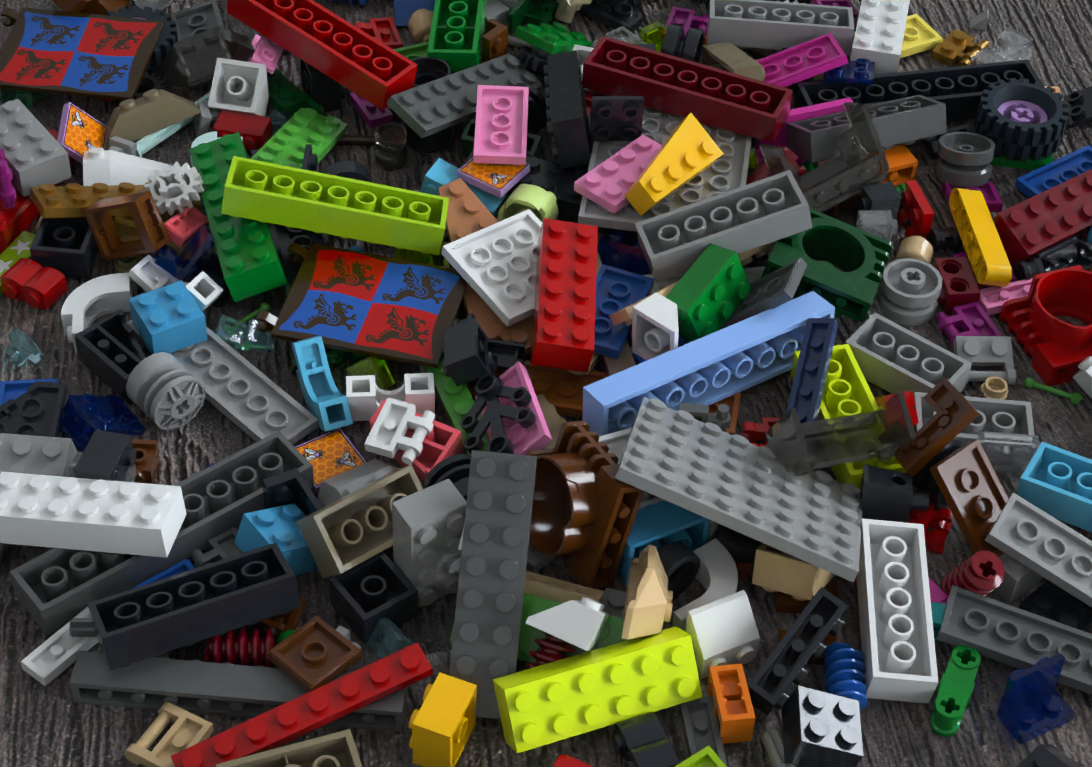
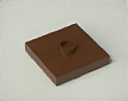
(314, 654)

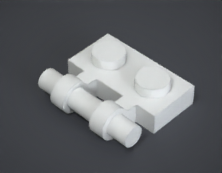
(390, 430)

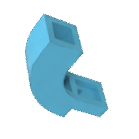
(318, 385)

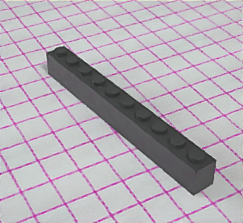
(211, 689)

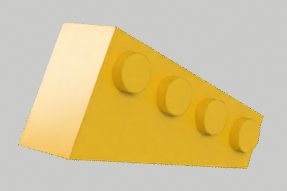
(677, 162)

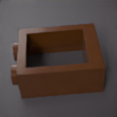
(145, 217)

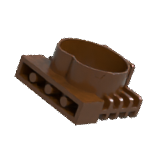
(582, 506)

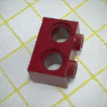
(957, 283)

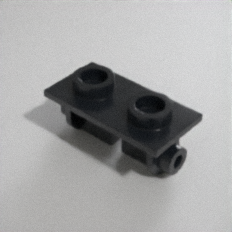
(507, 352)

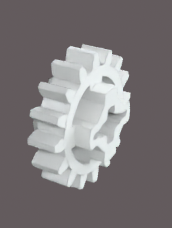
(174, 187)

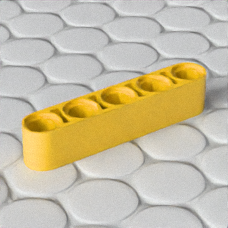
(980, 237)

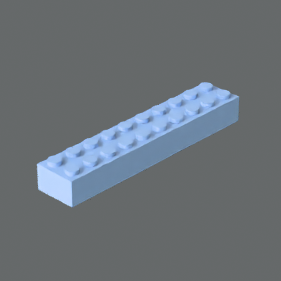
(706, 367)

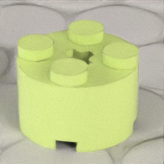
(530, 197)

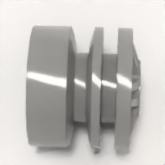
(165, 391)

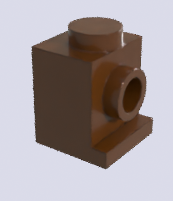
(146, 460)

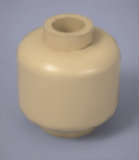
(420, 25)
(915, 248)

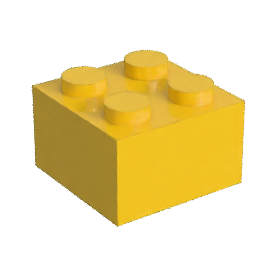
(443, 722)

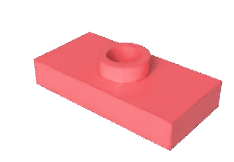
(185, 225)

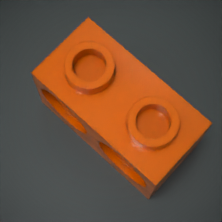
(731, 702)

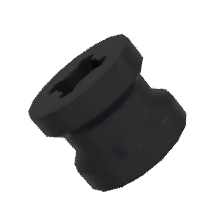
(1028, 269)

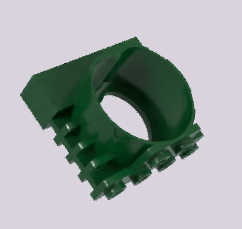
(837, 243)

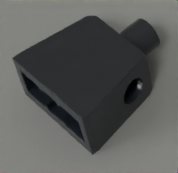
(889, 495)

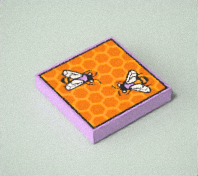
(80, 132)
(492, 178)
(330, 456)

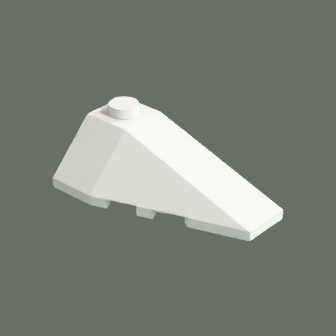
(117, 167)

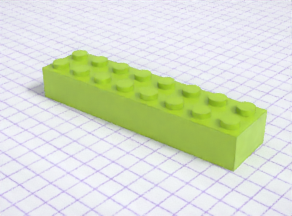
(335, 205)

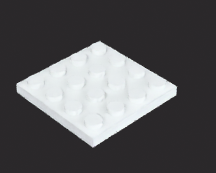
(501, 264)

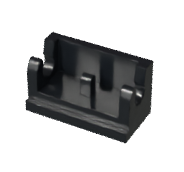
(1066, 254)

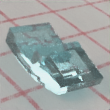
(243, 335)

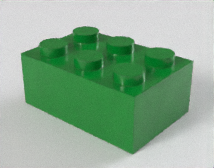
(709, 292)

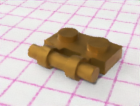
(957, 48)

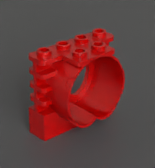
(1053, 343)

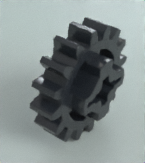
(533, 59)

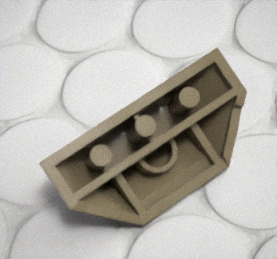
(148, 115)

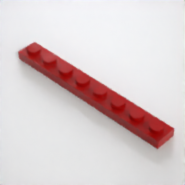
(310, 710)

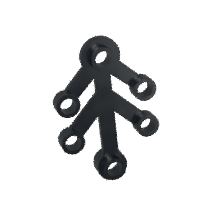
(488, 390)

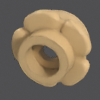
(995, 388)

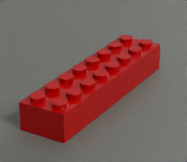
(330, 46)

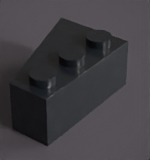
(110, 351)

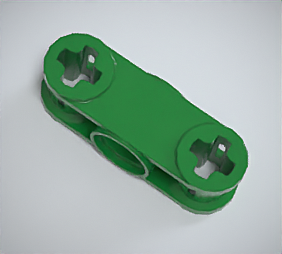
(955, 691)

